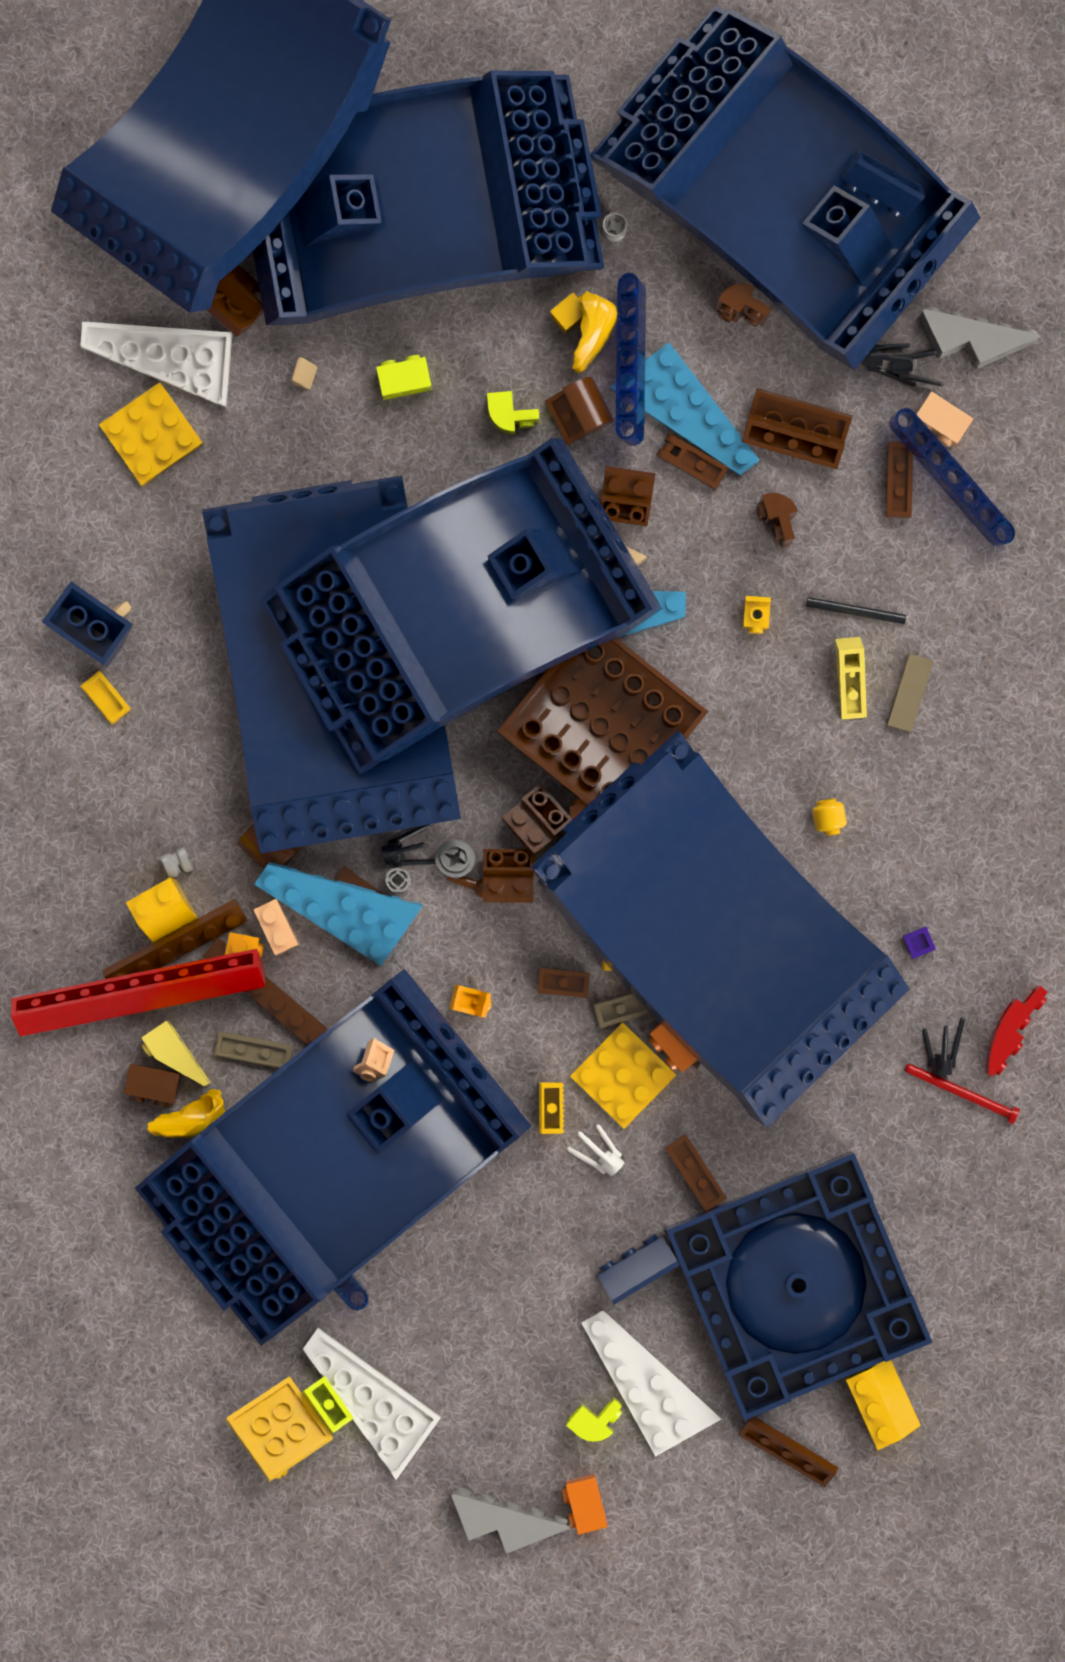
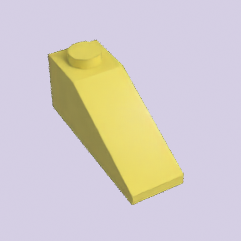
(851, 677)
(170, 1049)

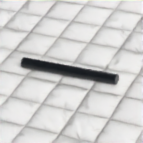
(856, 610)

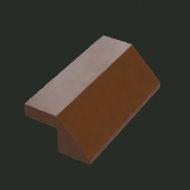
(237, 301)
(797, 428)

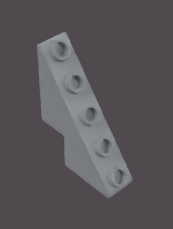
(982, 340)
(515, 1526)

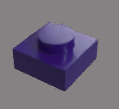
(919, 942)

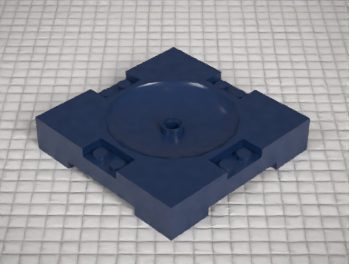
(853, 1294)

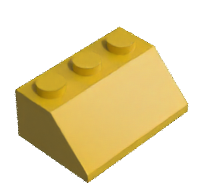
(882, 1403)

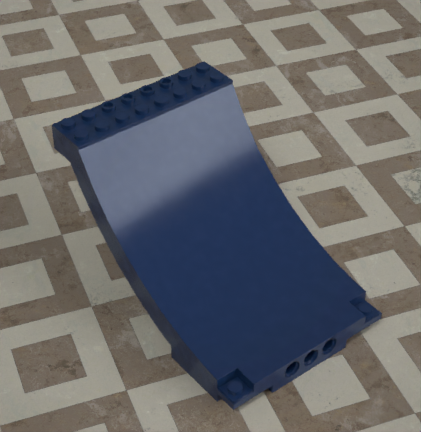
(224, 138)
(751, 161)
(438, 197)
(457, 602)
(295, 767)
(717, 930)
(329, 1166)

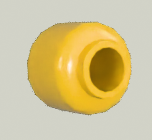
(829, 816)

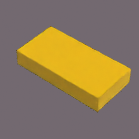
(105, 697)

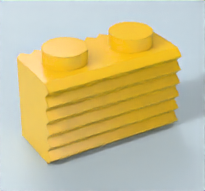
(551, 1108)

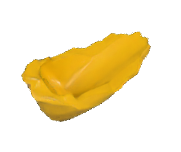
(596, 327)
(191, 1118)

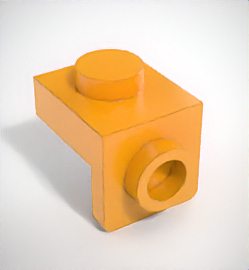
(240, 943)
(470, 1001)

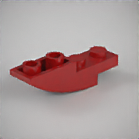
(1005, 1037)

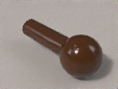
(476, 885)

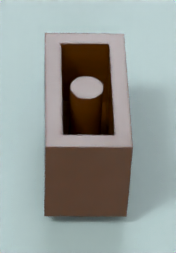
(152, 1084)

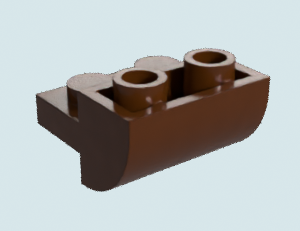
(738, 301)
(579, 410)
(627, 495)
(778, 510)
(537, 820)
(249, 844)
(508, 876)

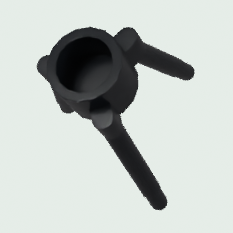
(876, 357)
(903, 367)
(395, 852)
(943, 1063)

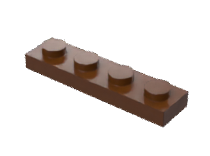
(788, 1451)

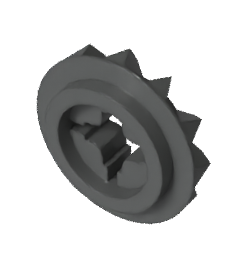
(450, 849)

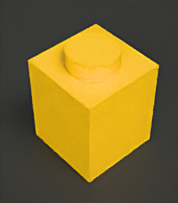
(568, 313)

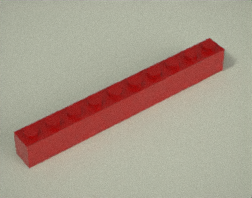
(138, 992)

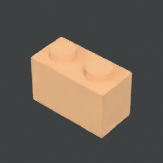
(944, 419)
(276, 927)

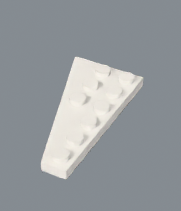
(180, 357)
(655, 1396)
(380, 1408)

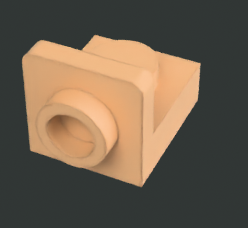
(375, 1061)

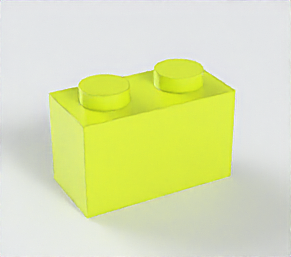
(404, 377)
(327, 1405)

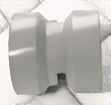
(617, 223)
(177, 862)
(400, 882)

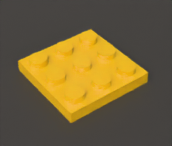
(151, 434)
(623, 1075)
(279, 1429)

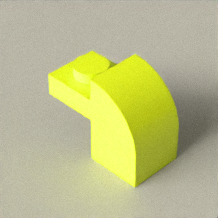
(504, 417)
(593, 1427)

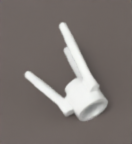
(609, 1162)

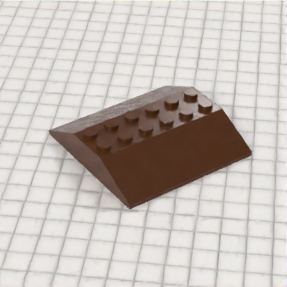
(598, 717)

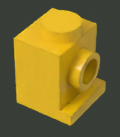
(754, 603)

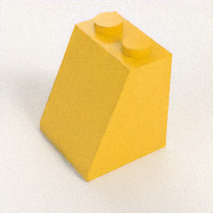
(162, 909)

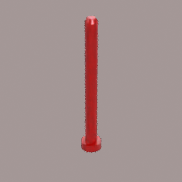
(962, 1092)

